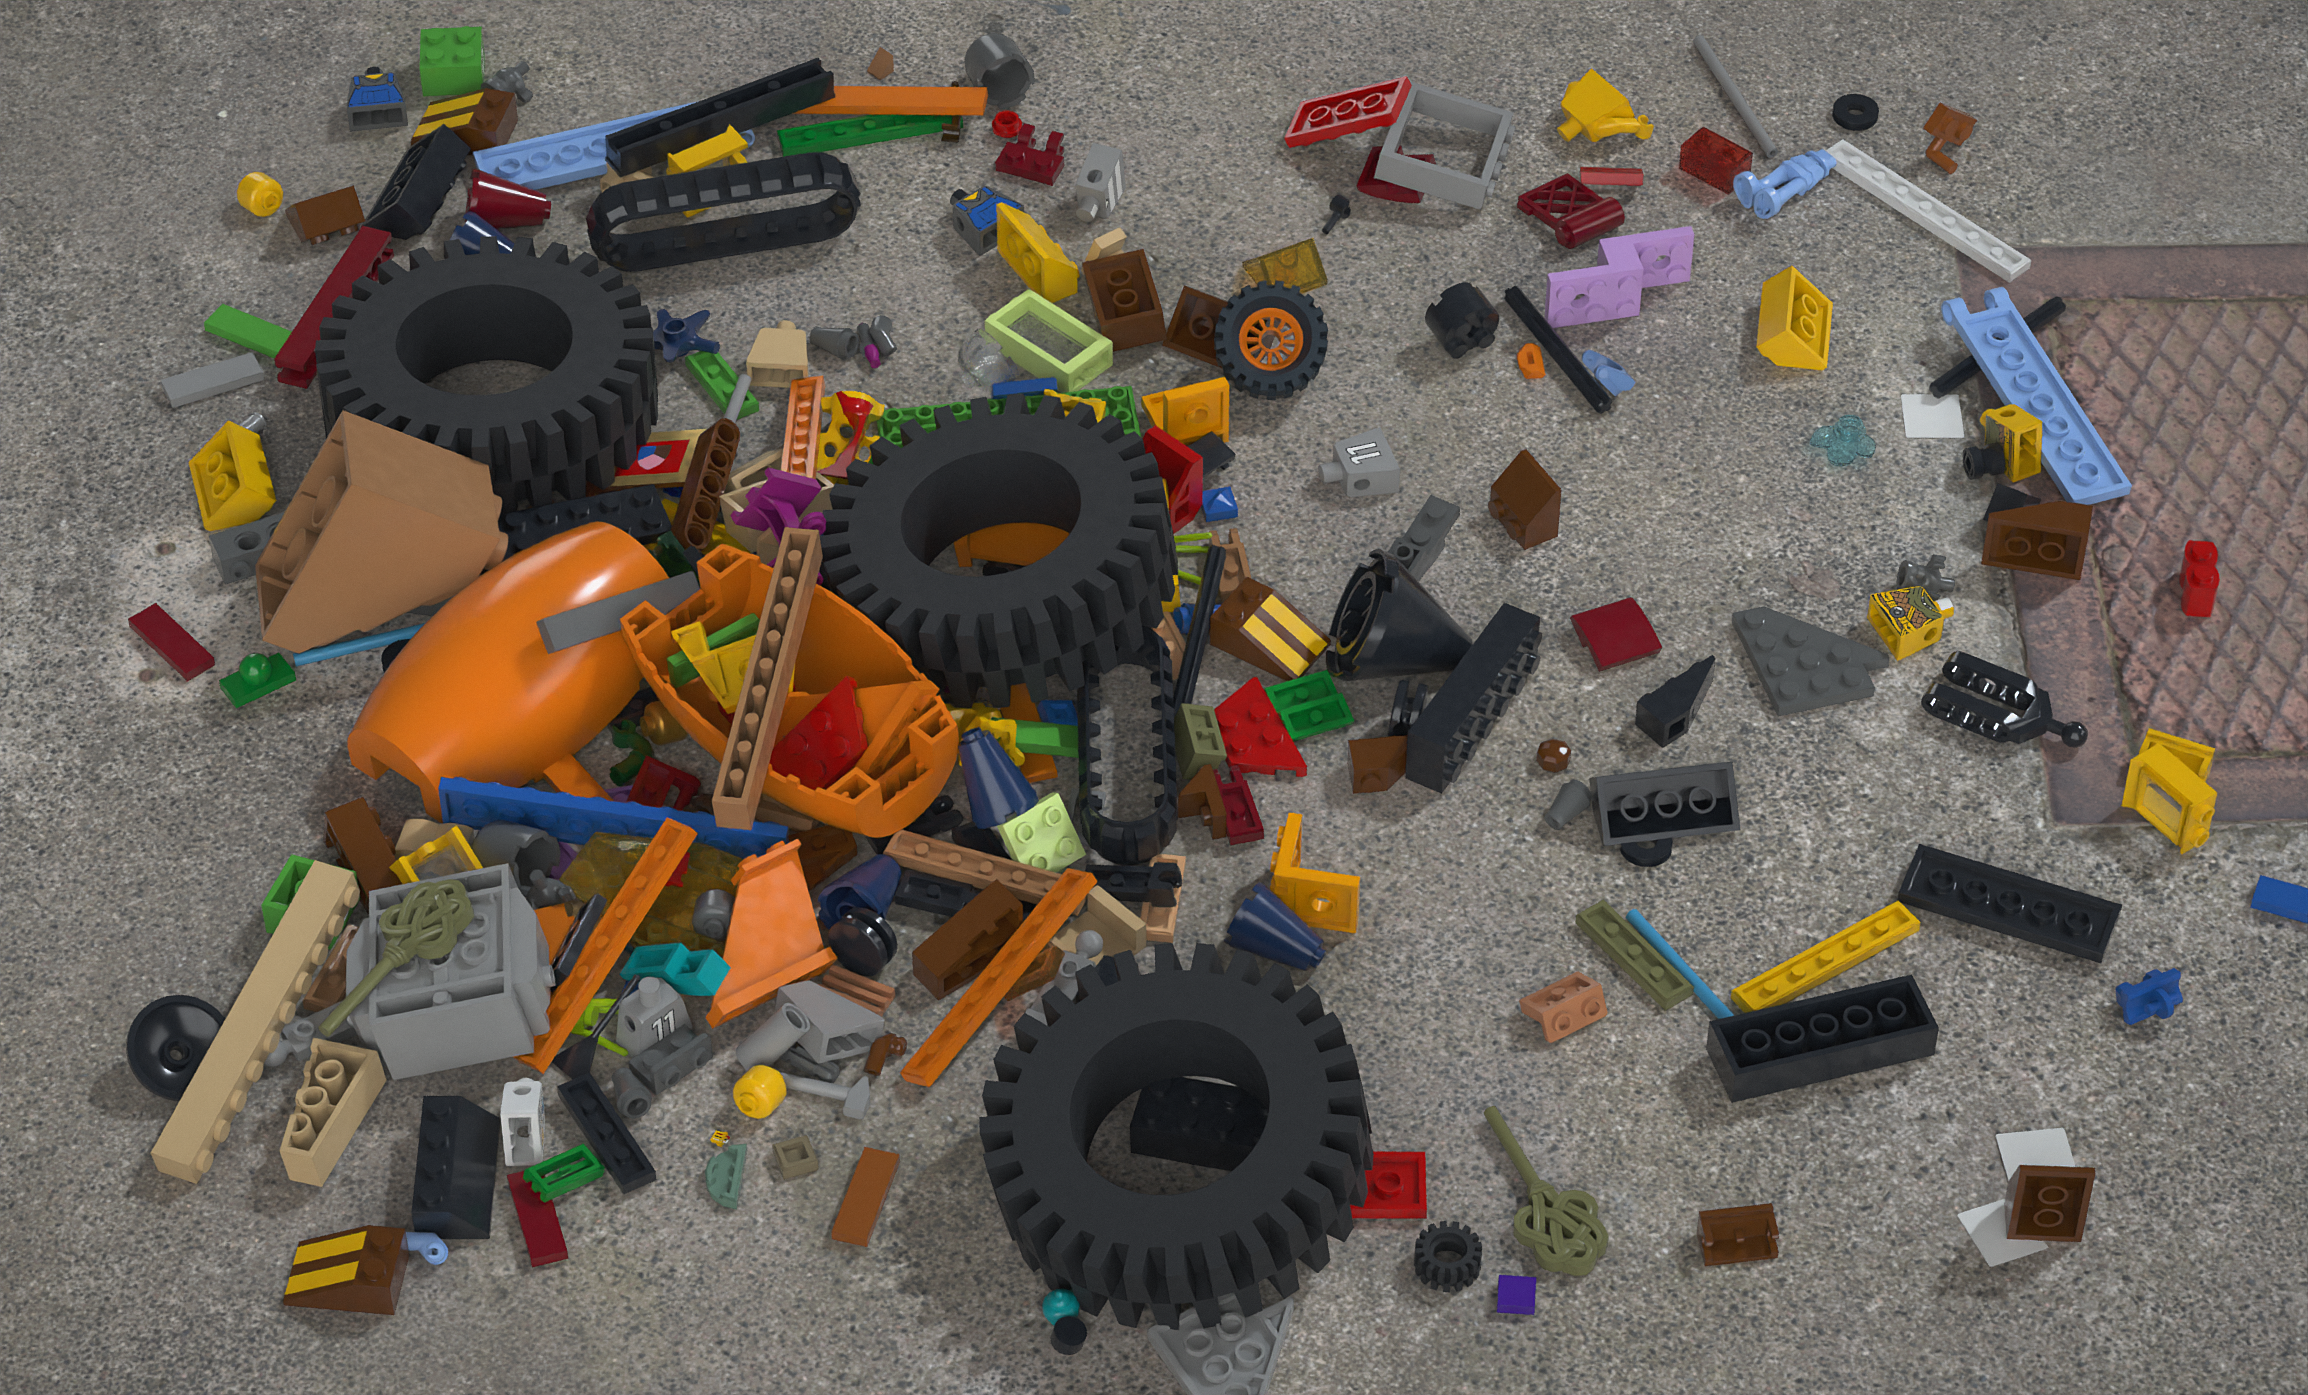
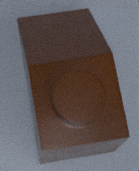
(1376, 763)

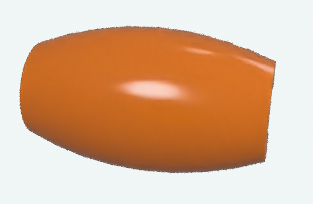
(833, 645)
(476, 681)

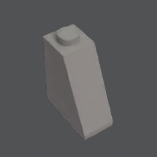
(836, 1024)

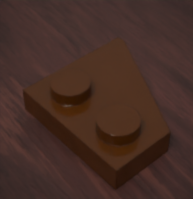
(824, 852)

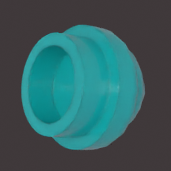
(1060, 1304)

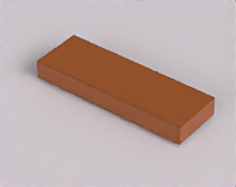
(865, 1196)

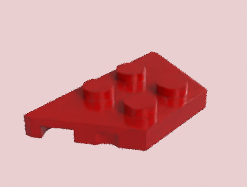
(1255, 733)
(824, 741)

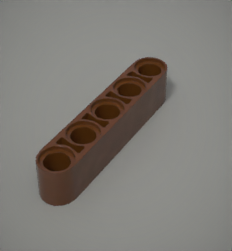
(705, 483)

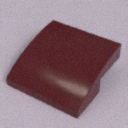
(1386, 190)
(1616, 633)

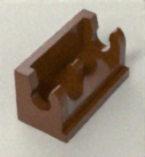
(1737, 1234)

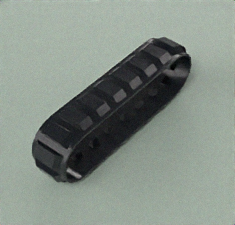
(727, 235)
(1140, 839)

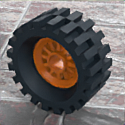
(1271, 304)

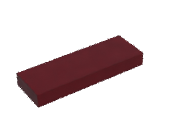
(171, 642)
(537, 1222)

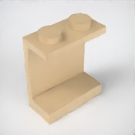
(1111, 920)

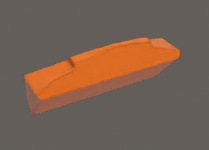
(1531, 361)

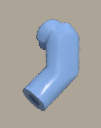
(429, 1245)

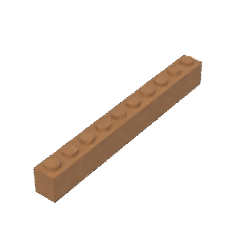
(767, 679)

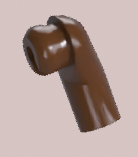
(881, 1049)

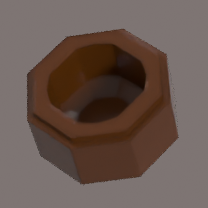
(1553, 755)

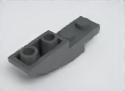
(1425, 536)

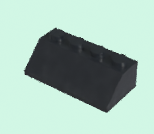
(419, 184)
(1678, 799)
(455, 1169)

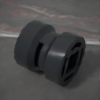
(1983, 461)

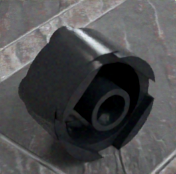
(1462, 319)

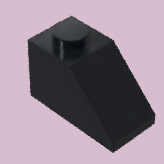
(2009, 498)

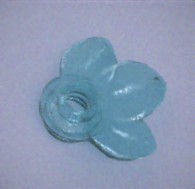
(1844, 441)

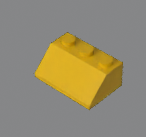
(1034, 255)
(1794, 322)
(232, 478)

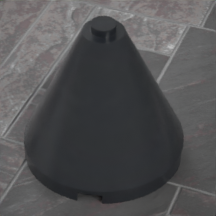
(1391, 626)

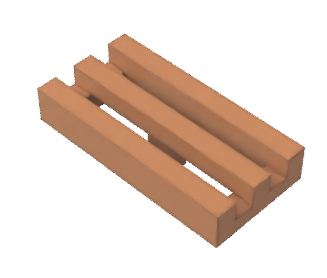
(859, 988)

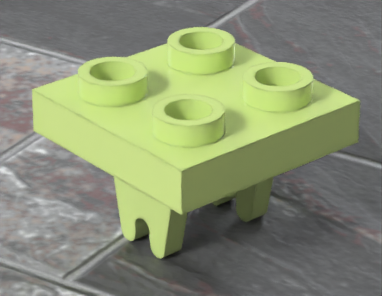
(1043, 836)

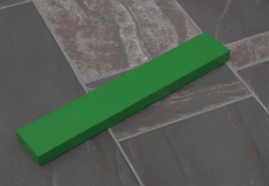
(857, 132)

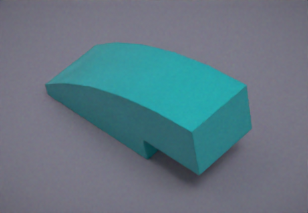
(684, 970)

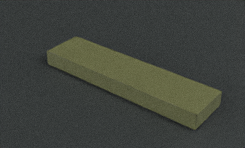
(1634, 955)

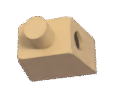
(778, 356)

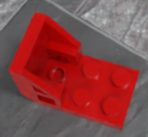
(1183, 474)

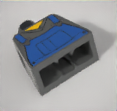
(375, 101)
(977, 216)

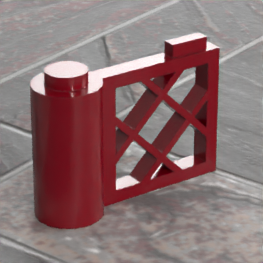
(1581, 221)

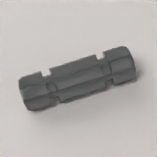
(803, 1060)

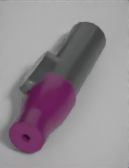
(867, 346)

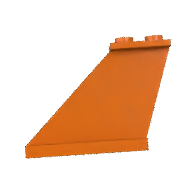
(1009, 543)
(885, 713)
(769, 934)

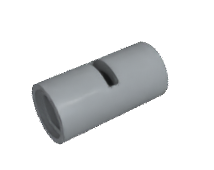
(773, 1037)

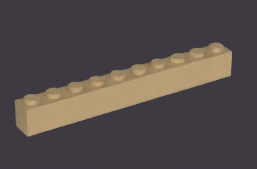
(255, 1022)

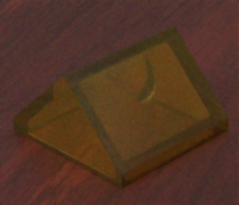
(1294, 264)

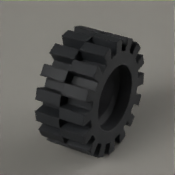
(1448, 1273)

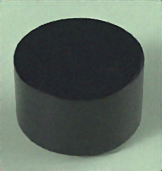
(1068, 1335)

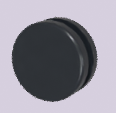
(1406, 709)
(863, 941)

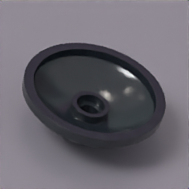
(169, 1025)

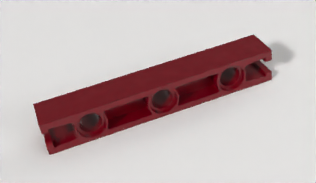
(361, 258)

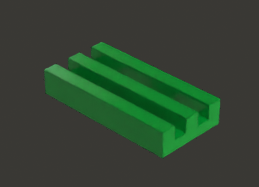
(568, 1177)

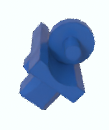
(2153, 996)

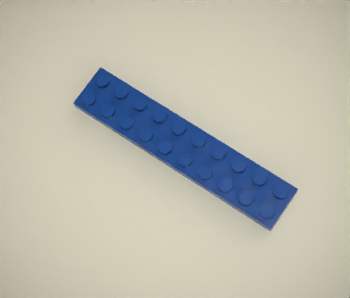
(578, 818)

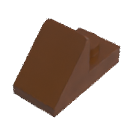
(1203, 798)

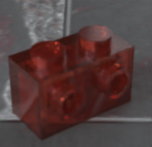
(1714, 159)

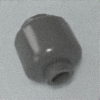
(713, 914)

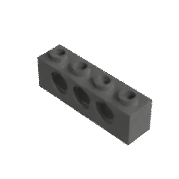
(240, 547)

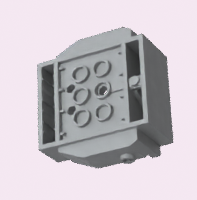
(462, 1007)

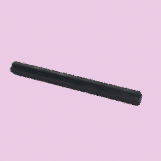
(1558, 349)
(1970, 367)
(1199, 626)

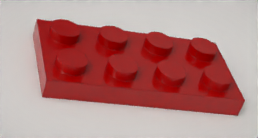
(1348, 112)
(1395, 1187)

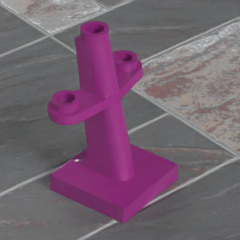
(780, 505)

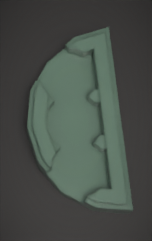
(725, 1175)

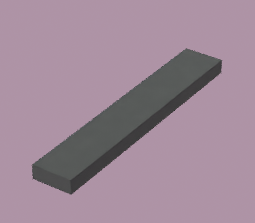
(604, 615)

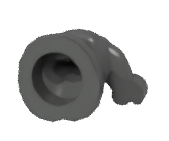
(510, 80)
(1925, 576)
(549, 892)

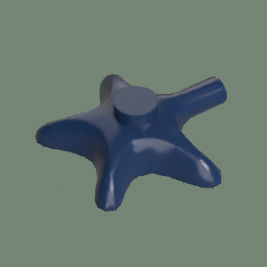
(680, 335)

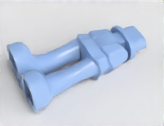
(1796, 174)

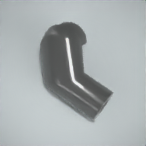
(880, 332)

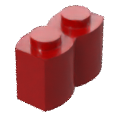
(2199, 578)

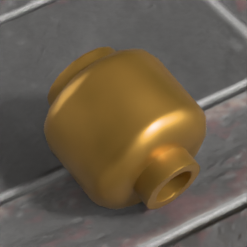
(661, 725)

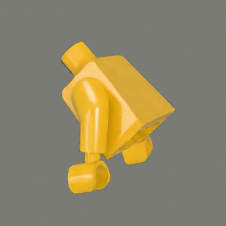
(1599, 111)

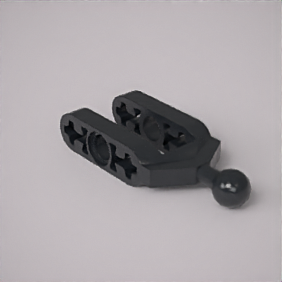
(2000, 723)

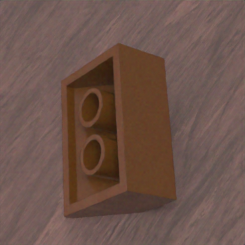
(1195, 325)

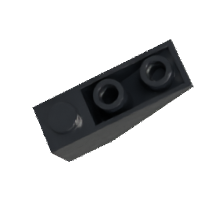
(1673, 707)

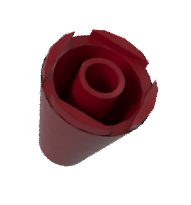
(505, 202)

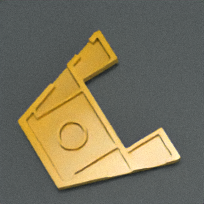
(720, 668)

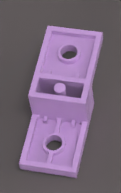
(1621, 272)

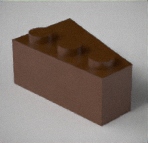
(361, 846)
(967, 941)

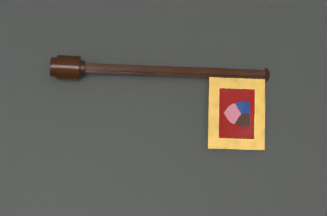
(659, 462)

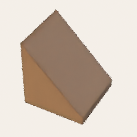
(882, 64)

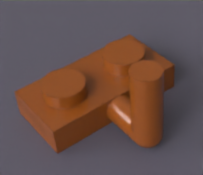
(1951, 126)

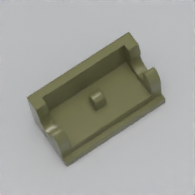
(1197, 739)

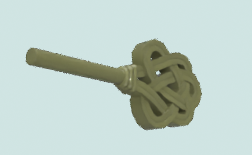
(420, 925)
(1566, 1214)

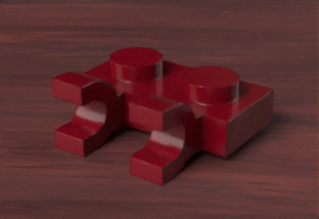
(1030, 163)

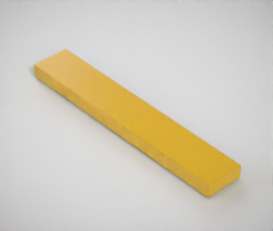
(1827, 959)

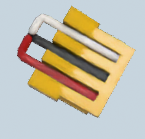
(720, 1138)

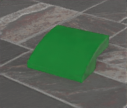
(1310, 705)

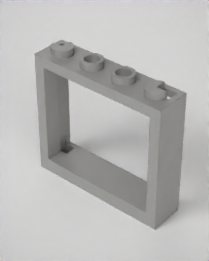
(1437, 179)

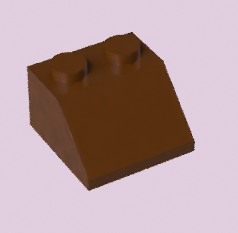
(325, 215)
(1526, 502)

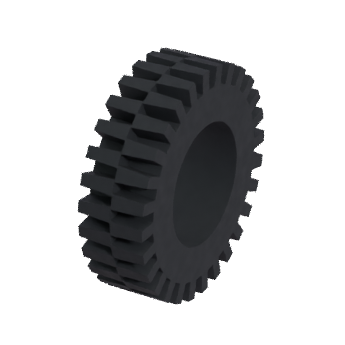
(500, 308)
(989, 474)
(1196, 1241)

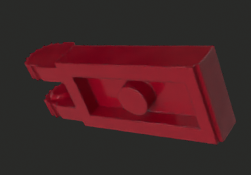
(1242, 815)

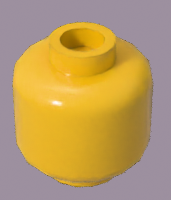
(260, 194)
(761, 1090)

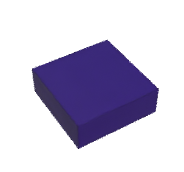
(1516, 1294)

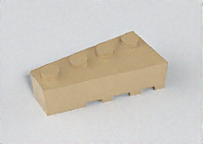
(329, 1107)

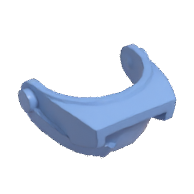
(1608, 372)

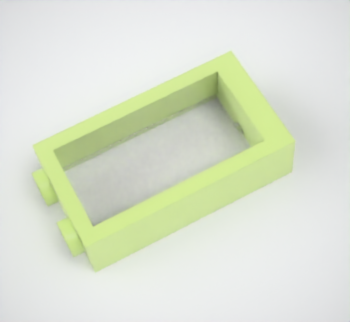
(1050, 341)

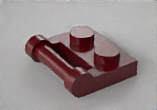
(655, 781)

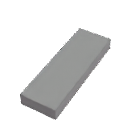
(212, 380)

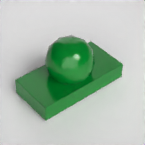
(256, 678)

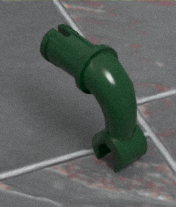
(629, 738)

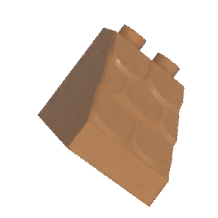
(375, 535)

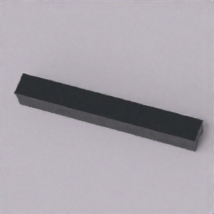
(740, 107)

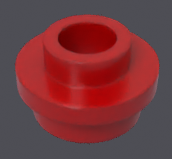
(1006, 124)

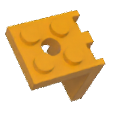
(1191, 410)
(1303, 886)

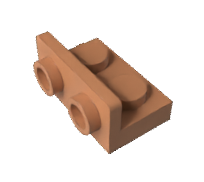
(1566, 1005)

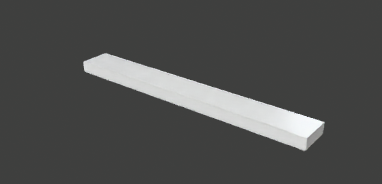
(1928, 212)

